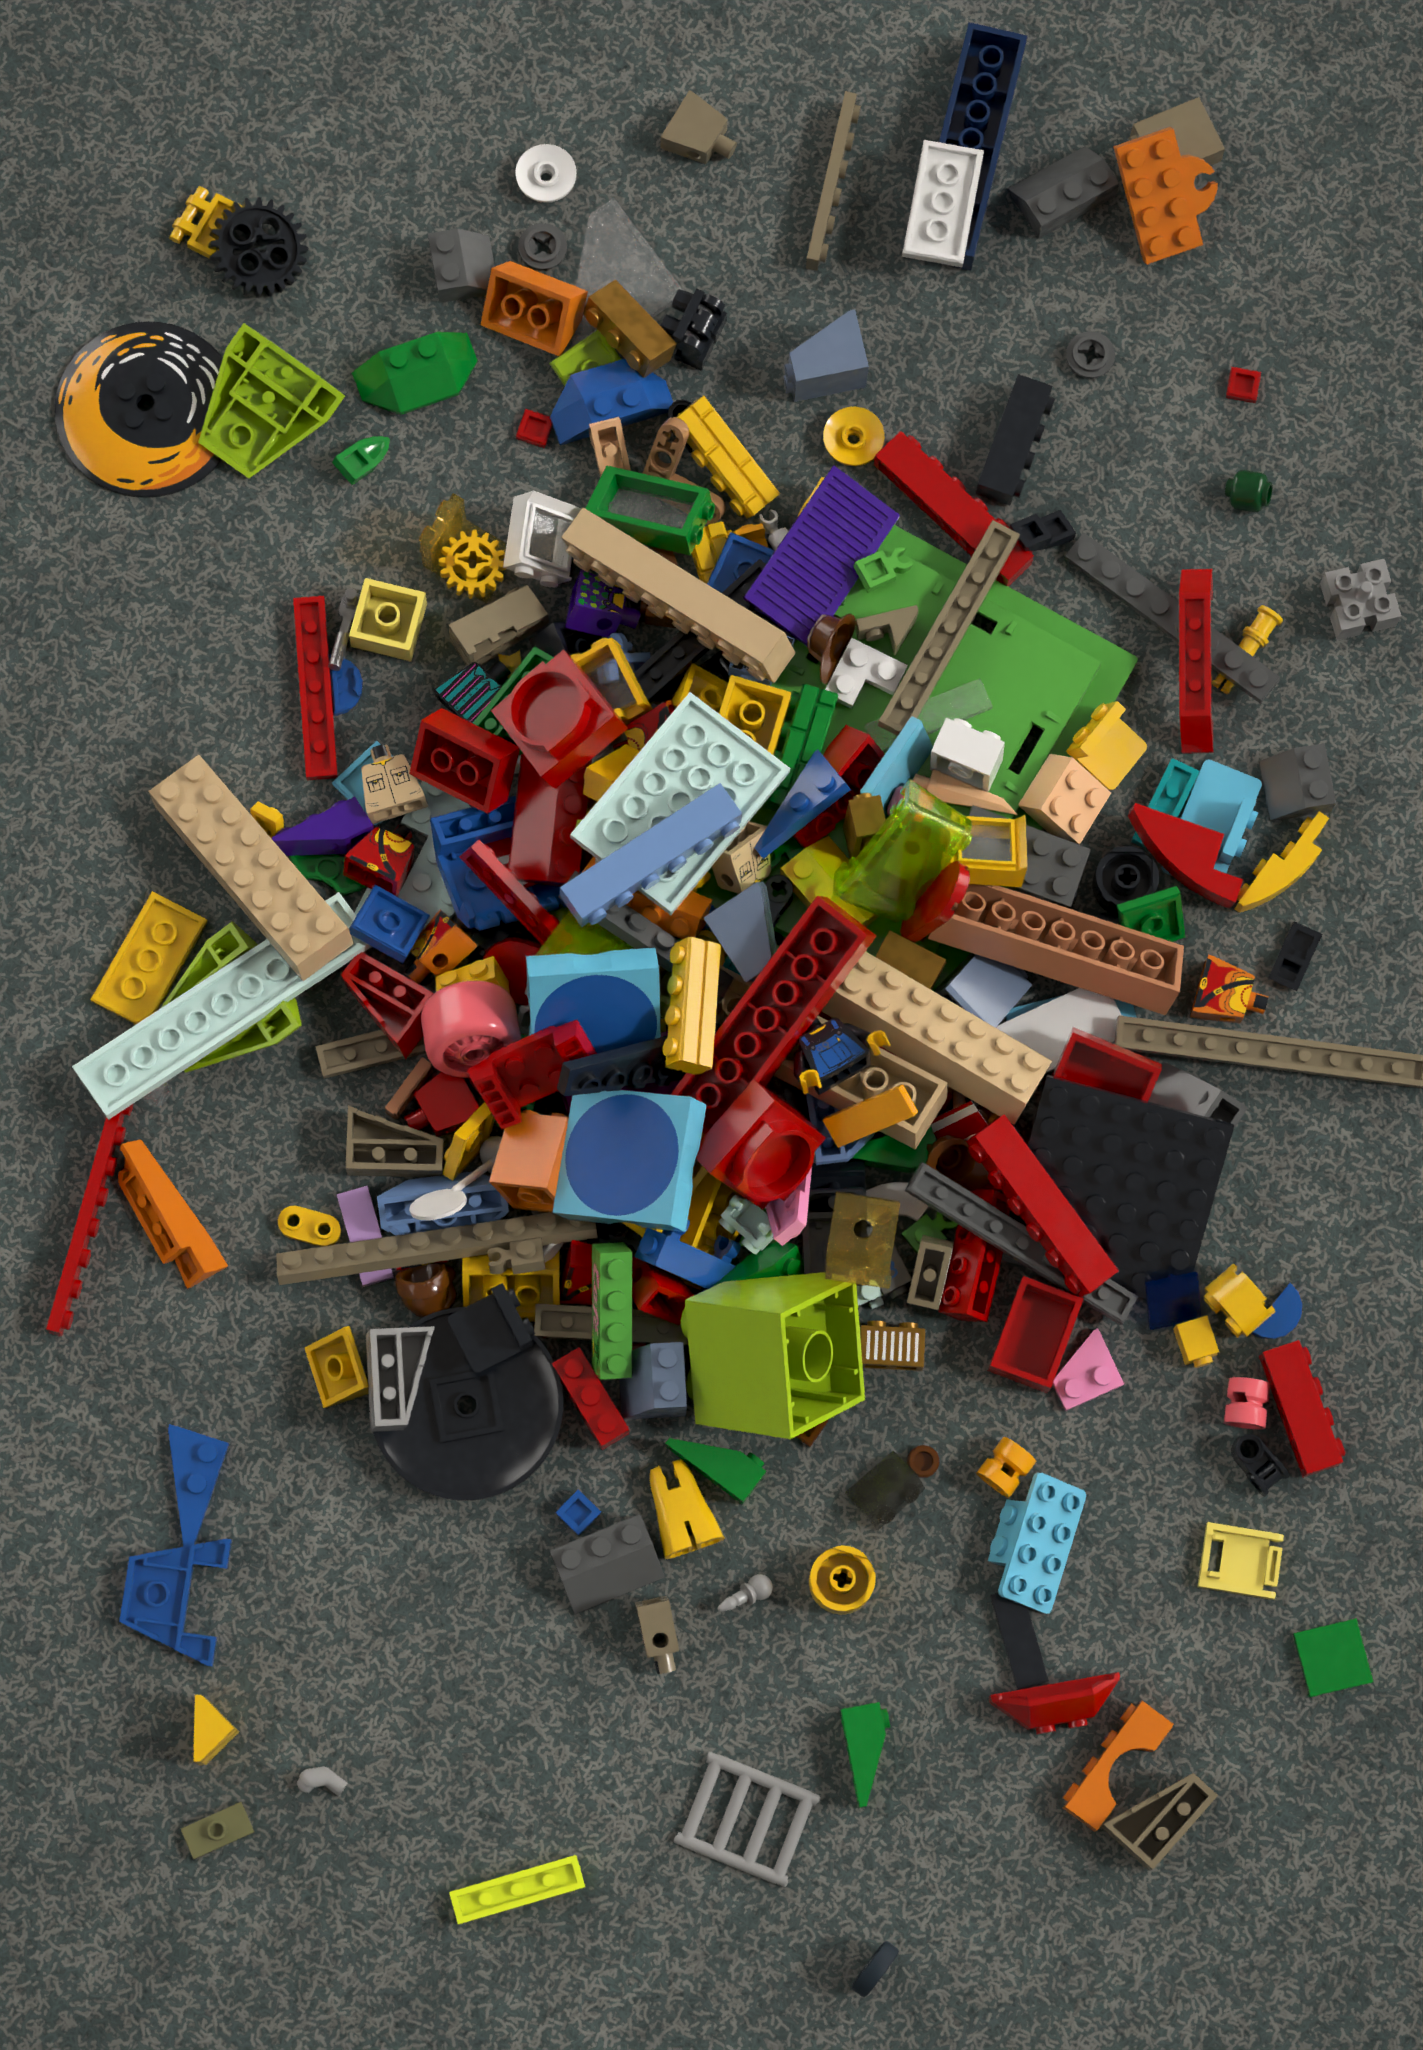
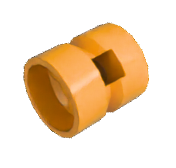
(1013, 1458)

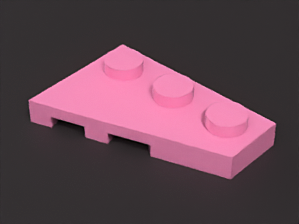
(790, 1217)

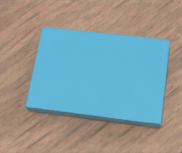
(900, 762)

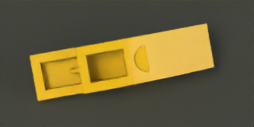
(1279, 874)

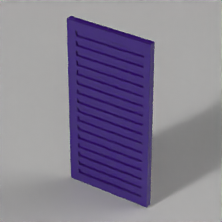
(817, 556)

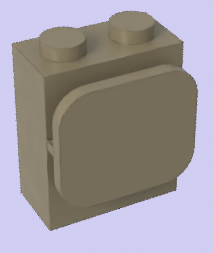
(1191, 127)

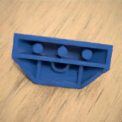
(606, 394)

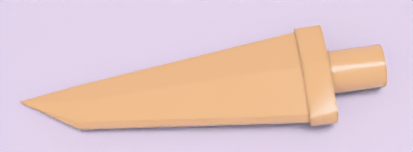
(961, 793)

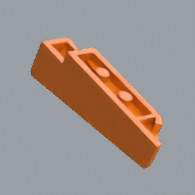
(167, 1217)

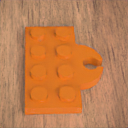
(1163, 193)

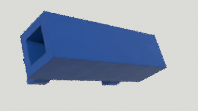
(686, 1261)

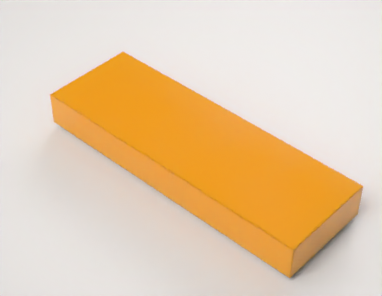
(870, 1115)

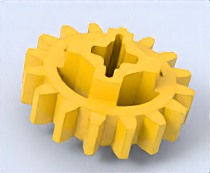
(460, 564)

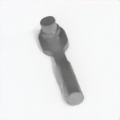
(347, 612)

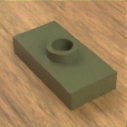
(217, 1830)

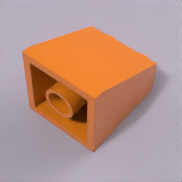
(530, 1161)

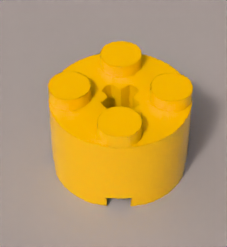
(1238, 1300)
(858, 1571)

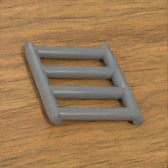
(717, 1850)

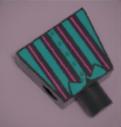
(471, 689)

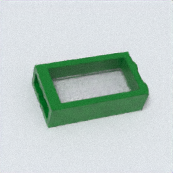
(653, 509)

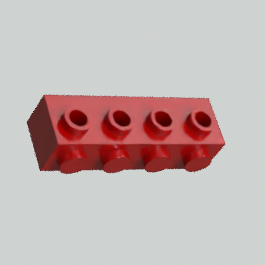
(973, 1270)
(1301, 1408)

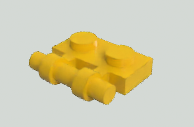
(200, 233)

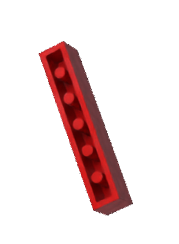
(944, 500)
(1041, 1206)

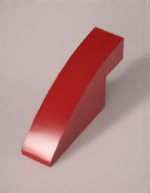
(1186, 853)

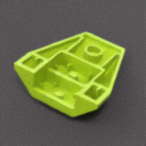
(263, 403)
(214, 955)

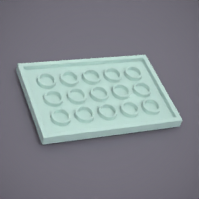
(676, 766)

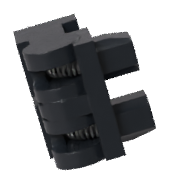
(698, 327)

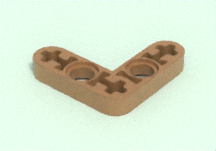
(657, 468)

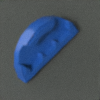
(346, 687)
(1285, 1319)

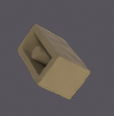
(930, 1272)

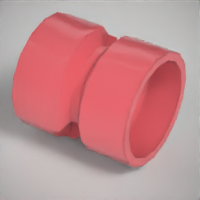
(1247, 1403)

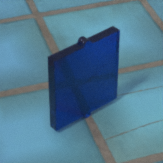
(1173, 1300)

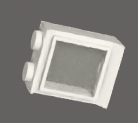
(535, 538)

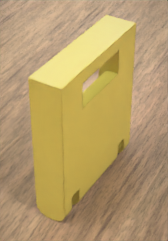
(1245, 1561)

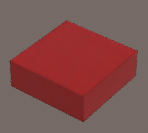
(1243, 384)
(534, 428)

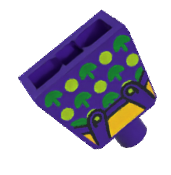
(598, 607)

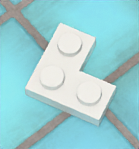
(861, 665)

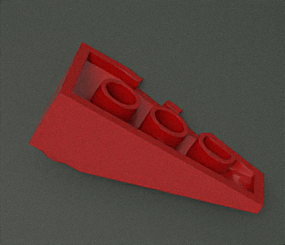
(854, 759)

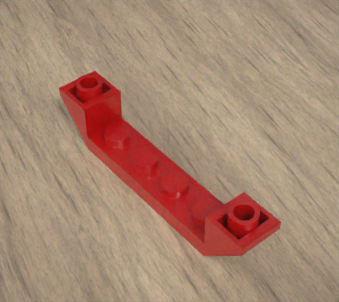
(1195, 661)

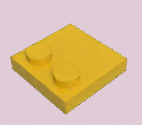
(467, 1141)

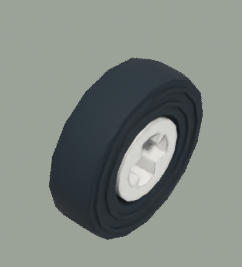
(875, 1969)

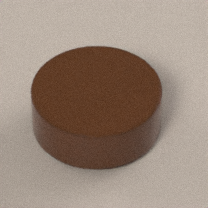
(923, 1461)

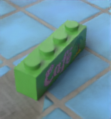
(612, 1310)

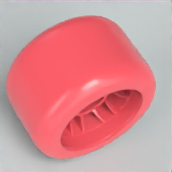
(467, 1025)

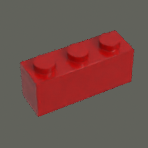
(590, 1398)

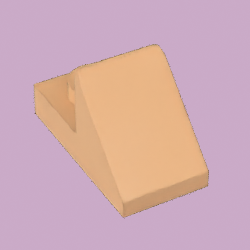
(609, 444)

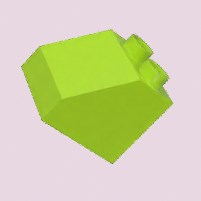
(773, 1353)

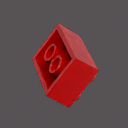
(464, 760)

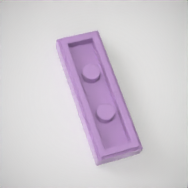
(362, 1225)

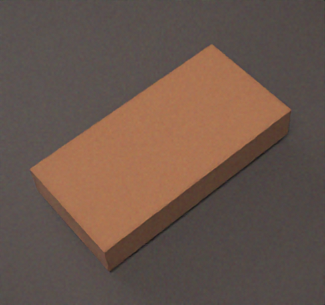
(408, 1088)

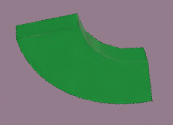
(327, 870)

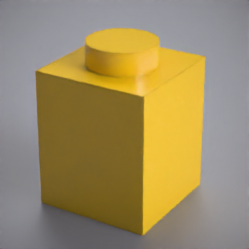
(1196, 1341)

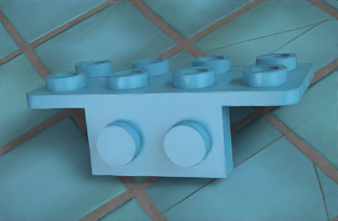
(1225, 803)
(1036, 1541)

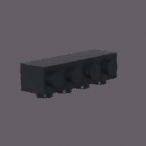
(1014, 440)

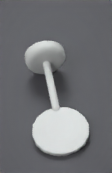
(449, 1201)

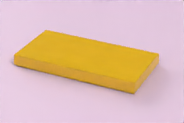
(149, 959)

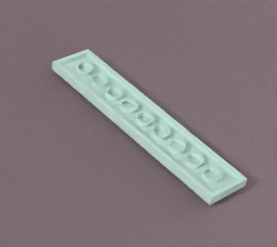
(200, 1021)

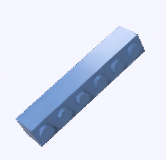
(651, 855)

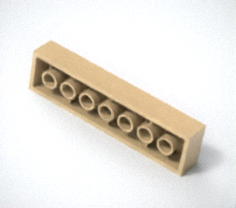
(678, 596)
(251, 867)
(939, 1037)

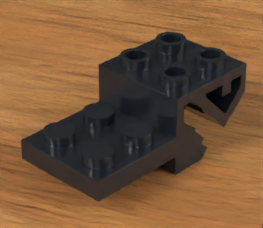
(825, 1181)

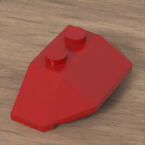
(1056, 1703)

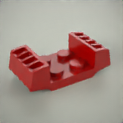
(527, 1069)

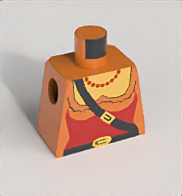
(439, 948)
(1225, 993)

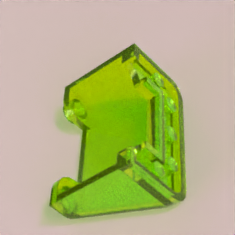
(903, 855)

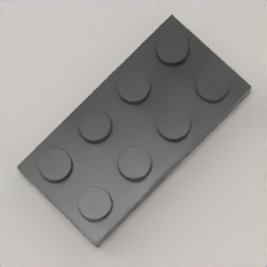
(1052, 864)

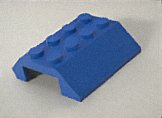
(469, 895)

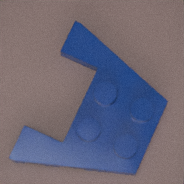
(159, 1595)

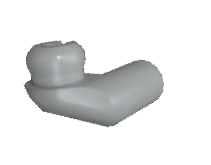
(319, 1777)

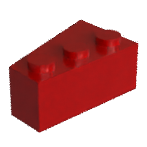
(389, 1000)

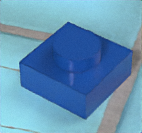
(578, 1512)

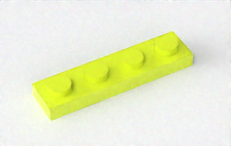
(517, 1889)

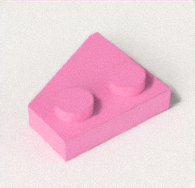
(1087, 1373)

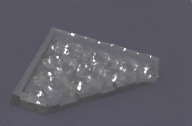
(620, 252)

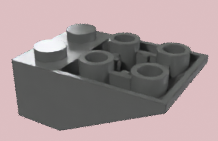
(1193, 1095)

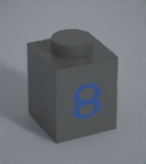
(900, 1278)

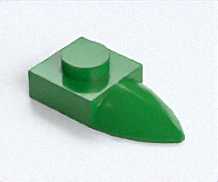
(361, 458)

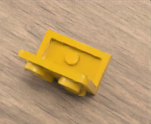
(1107, 745)

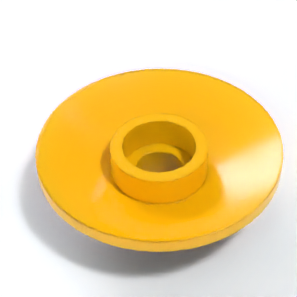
(855, 422)

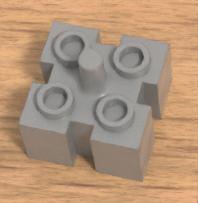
(1360, 599)

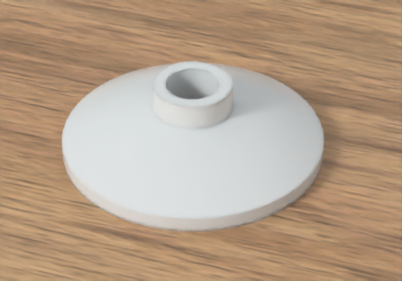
(542, 160)

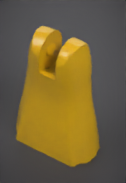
(680, 1508)

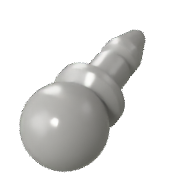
(758, 1588)

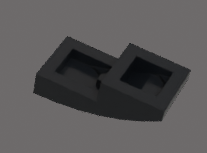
(1043, 532)
(1295, 956)

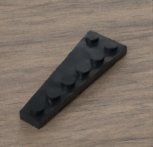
(618, 1068)

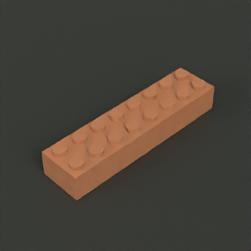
(1065, 946)

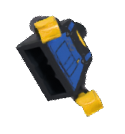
(834, 1053)

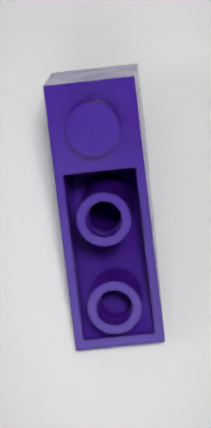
(328, 832)

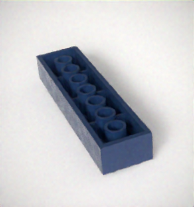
(982, 107)

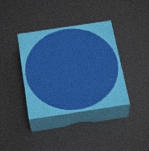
(608, 993)
(630, 1159)

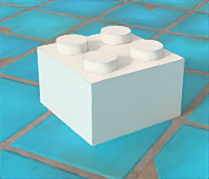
(967, 753)

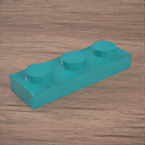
(1171, 791)

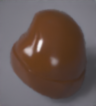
(427, 1288)

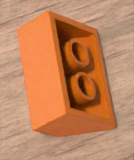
(532, 307)

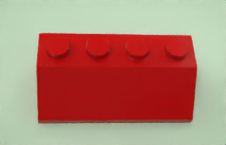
(542, 827)

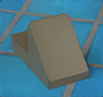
(895, 623)

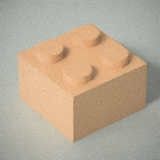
(1064, 798)

